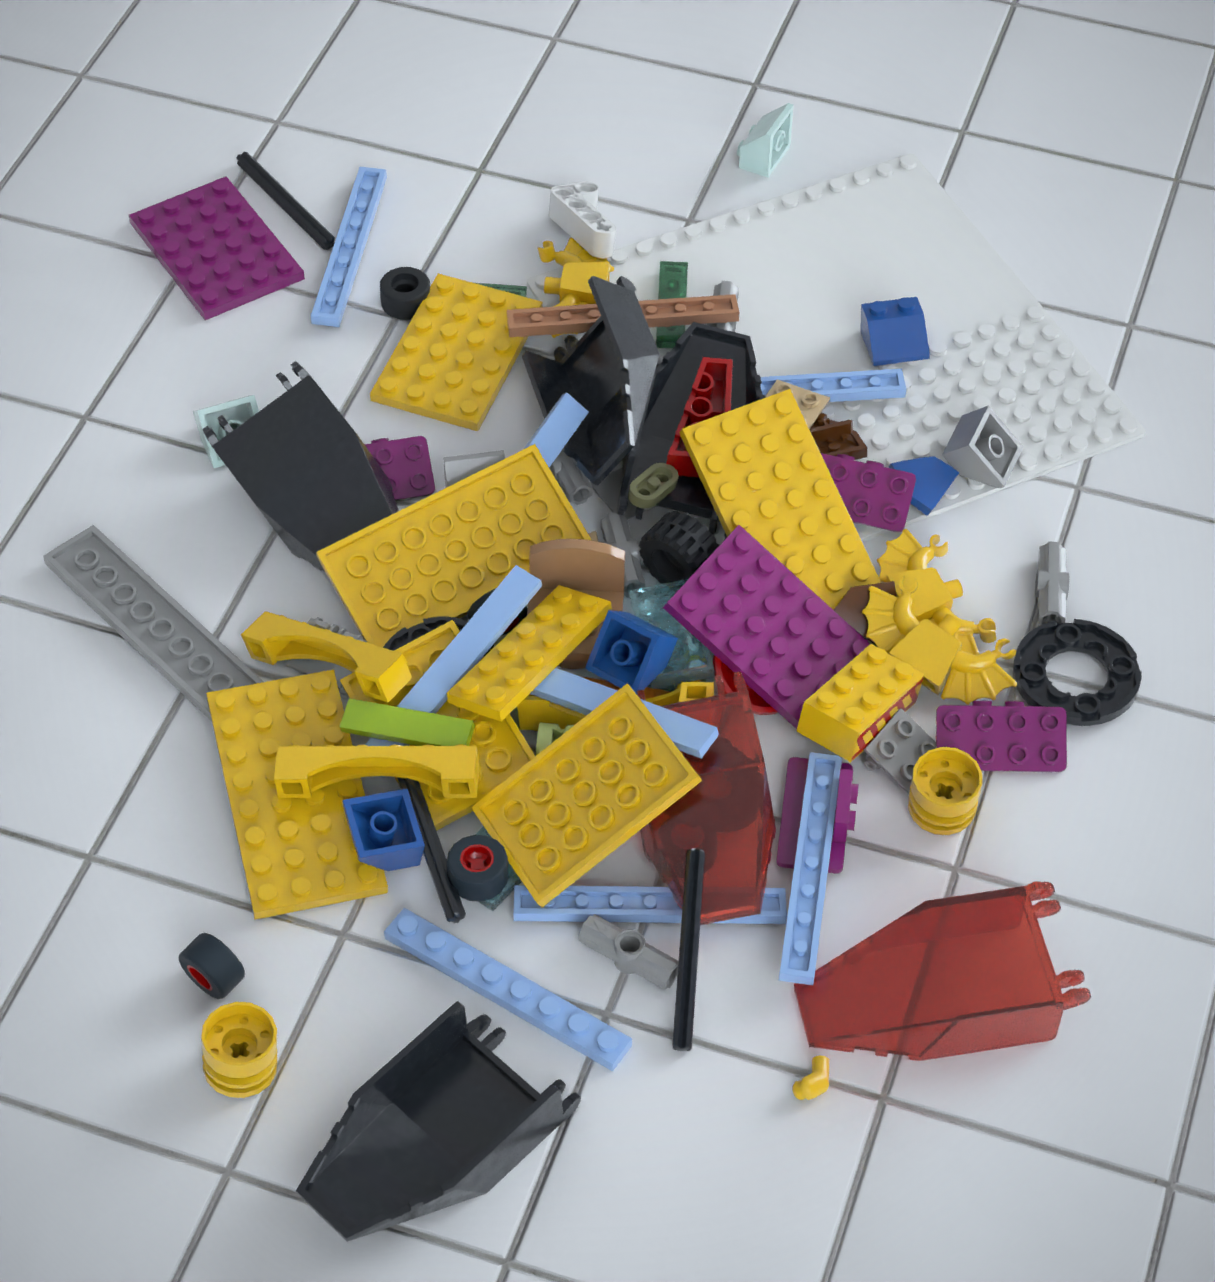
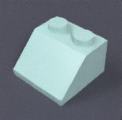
(767, 142)
(234, 412)

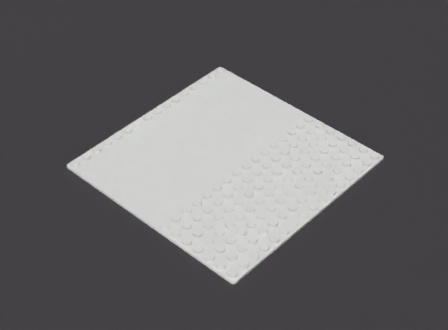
(884, 237)

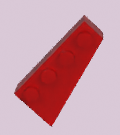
(707, 399)

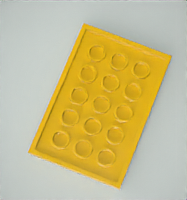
(453, 353)
(499, 744)
(585, 794)

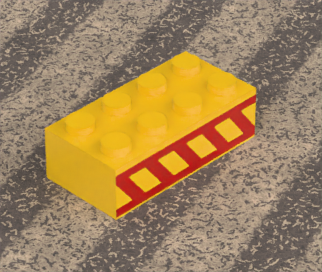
(859, 702)

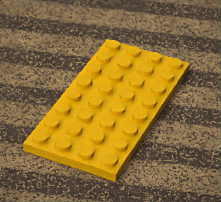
(776, 486)
(449, 546)
(290, 848)

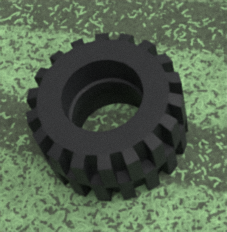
(676, 547)

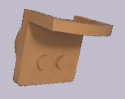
(584, 567)

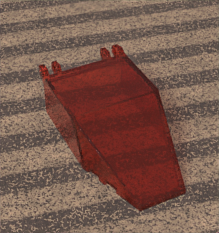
(722, 815)
(945, 981)

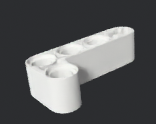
(576, 212)

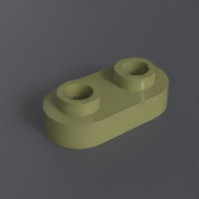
(653, 485)

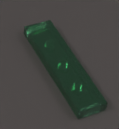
(671, 285)

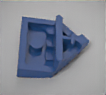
(932, 480)

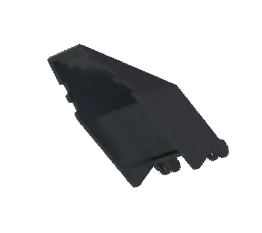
(606, 374)
(666, 405)
(306, 469)
(430, 1130)

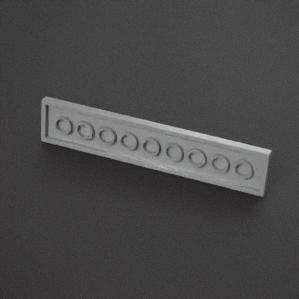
(148, 617)

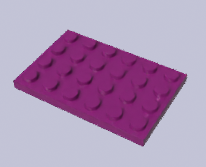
(216, 247)
(765, 623)

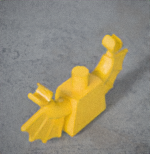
(577, 270)
(933, 596)
(935, 649)

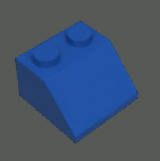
(894, 331)
(630, 651)
(385, 830)

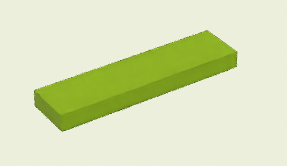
(404, 725)

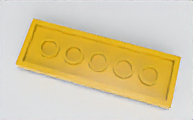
(529, 653)

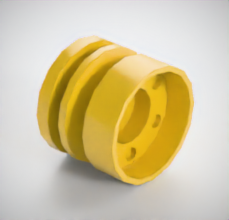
(944, 790)
(239, 1049)

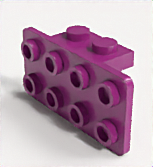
(405, 464)
(872, 492)
(1006, 736)
(792, 811)

